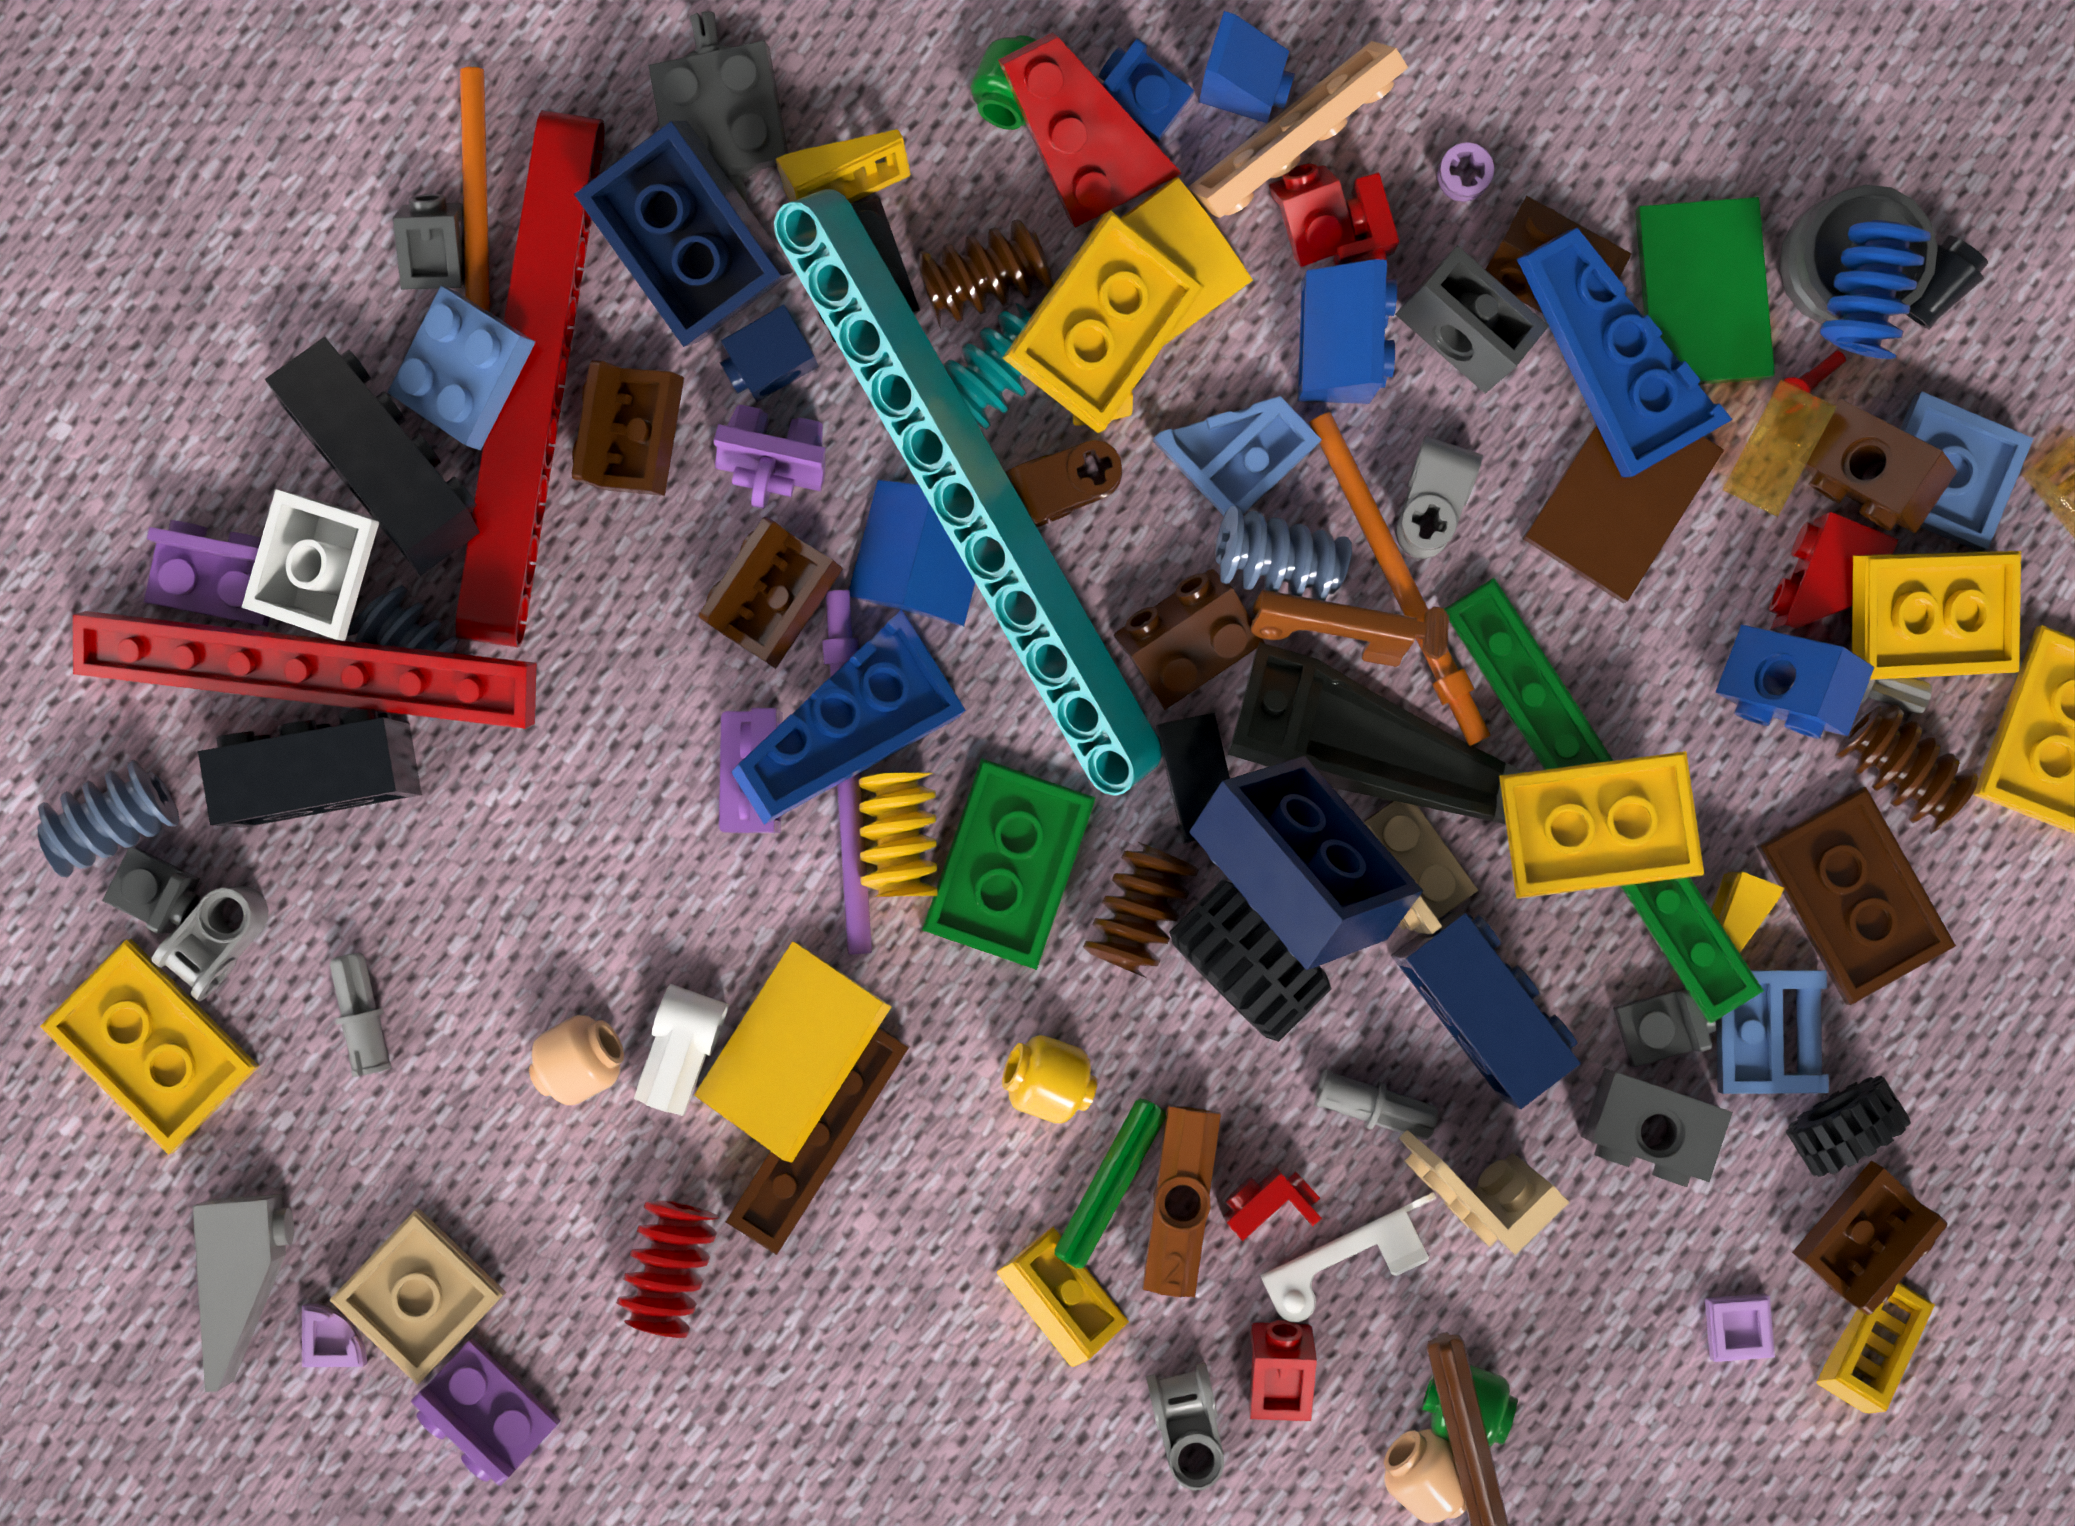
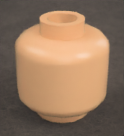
(576, 1059)
(1424, 1476)

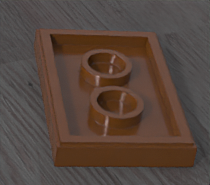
(1615, 524)
(1856, 896)

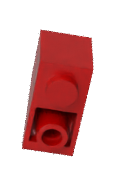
(1824, 570)

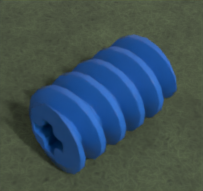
(1872, 286)

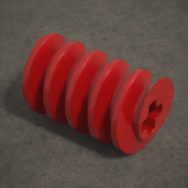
(668, 1269)

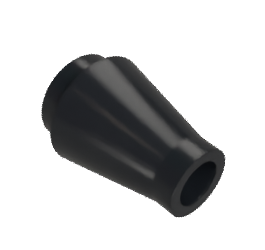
(1955, 275)

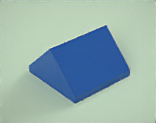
(910, 558)

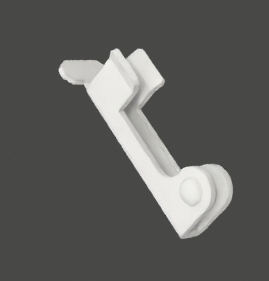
(1394, 1233)

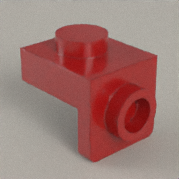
(1313, 212)
(1254, 1202)

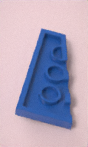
(1626, 373)
(855, 719)

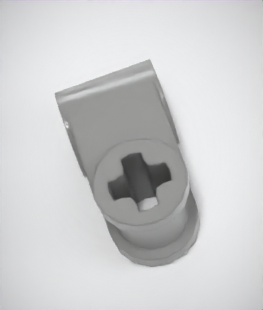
(1439, 489)
(205, 947)
(1187, 1422)

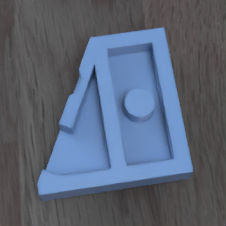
(1241, 452)

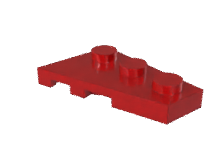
(1082, 132)

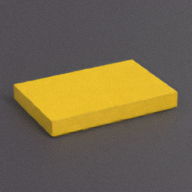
(1103, 322)
(1937, 613)
(2034, 745)
(1601, 825)
(149, 1046)
(792, 1051)

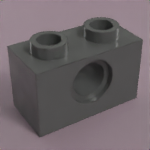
(1472, 320)
(1692, 1133)

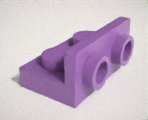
(202, 572)
(739, 736)
(484, 1413)

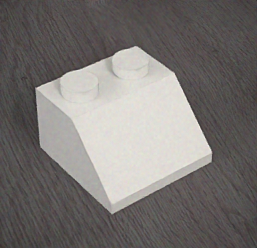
(310, 564)

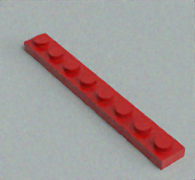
(305, 669)

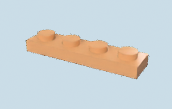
(1311, 118)

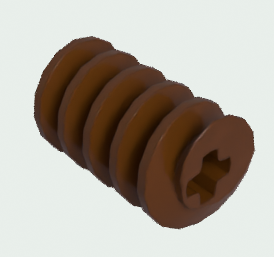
(984, 271)
(1909, 765)
(1140, 909)

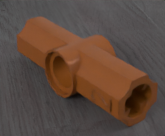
(1178, 1240)

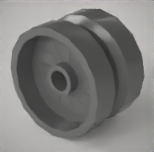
(1820, 235)

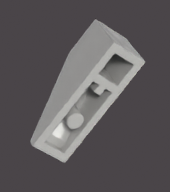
(237, 1261)

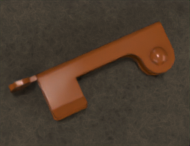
(1387, 633)

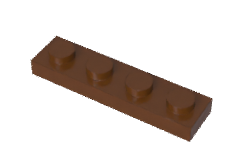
(785, 1189)

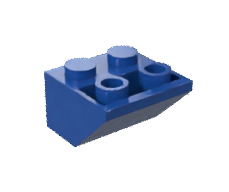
(1344, 332)

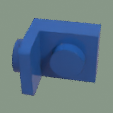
(1145, 89)

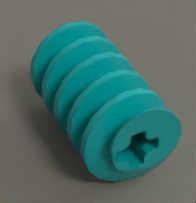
(986, 371)

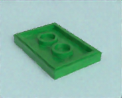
(1708, 286)
(1009, 864)

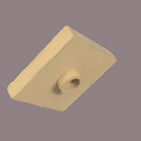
(417, 1296)

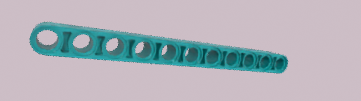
(961, 465)

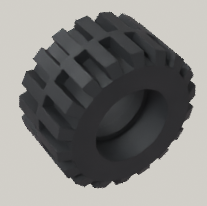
(1248, 962)

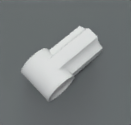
(683, 1037)

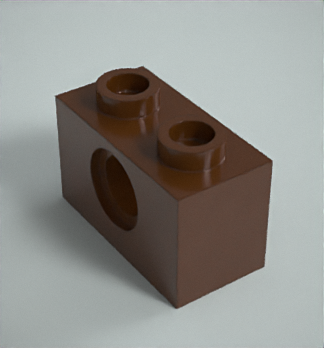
(1905, 489)

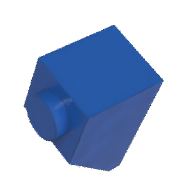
(1245, 71)

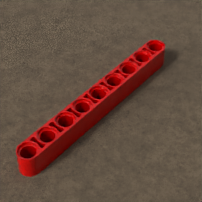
(517, 450)

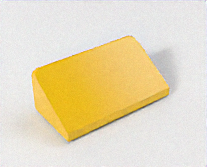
(1062, 1299)

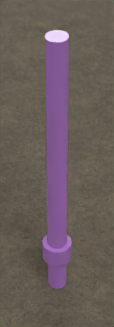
(836, 652)

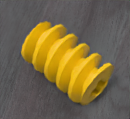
(897, 834)

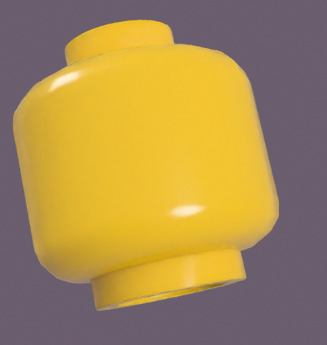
(1049, 1079)

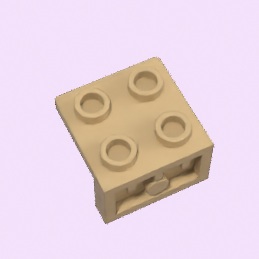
(1427, 860)
(1505, 1206)

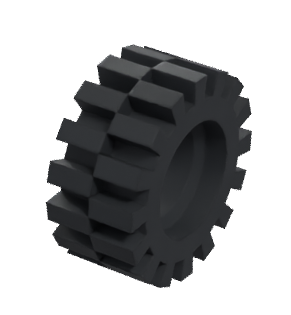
(1848, 1126)

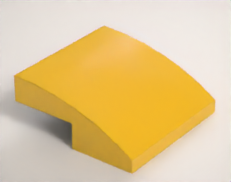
(1190, 238)

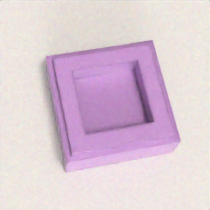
(1739, 1327)

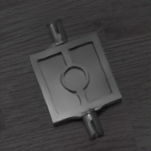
(726, 99)

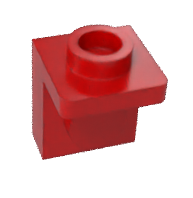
(1372, 218)
(1282, 1371)

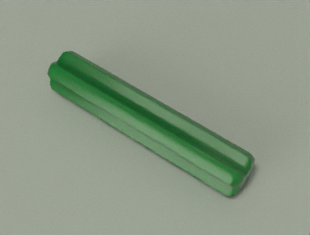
(1110, 1183)

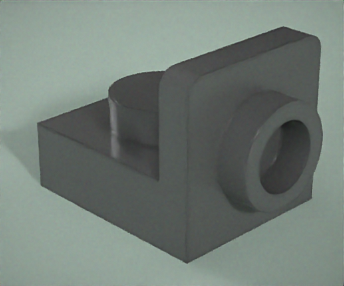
(429, 243)
(152, 891)
(1663, 1027)

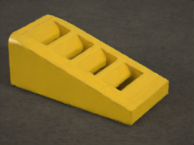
(845, 166)
(1743, 905)
(1885, 1378)

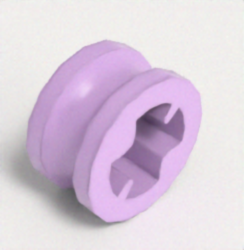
(1478, 159)

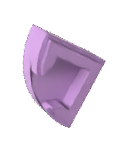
(329, 1339)

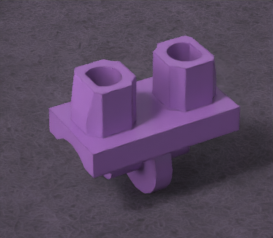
(767, 461)

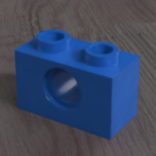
(1825, 679)

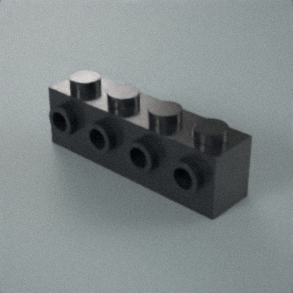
(373, 454)

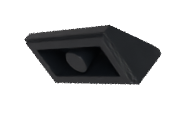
(1192, 765)

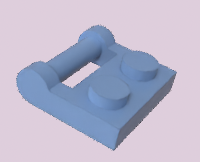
(1753, 1038)

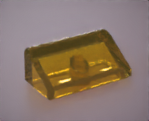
(1779, 447)

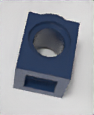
(767, 355)

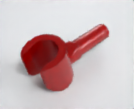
(1812, 378)

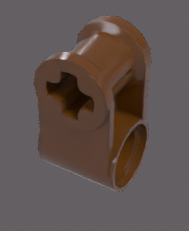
(1051, 482)

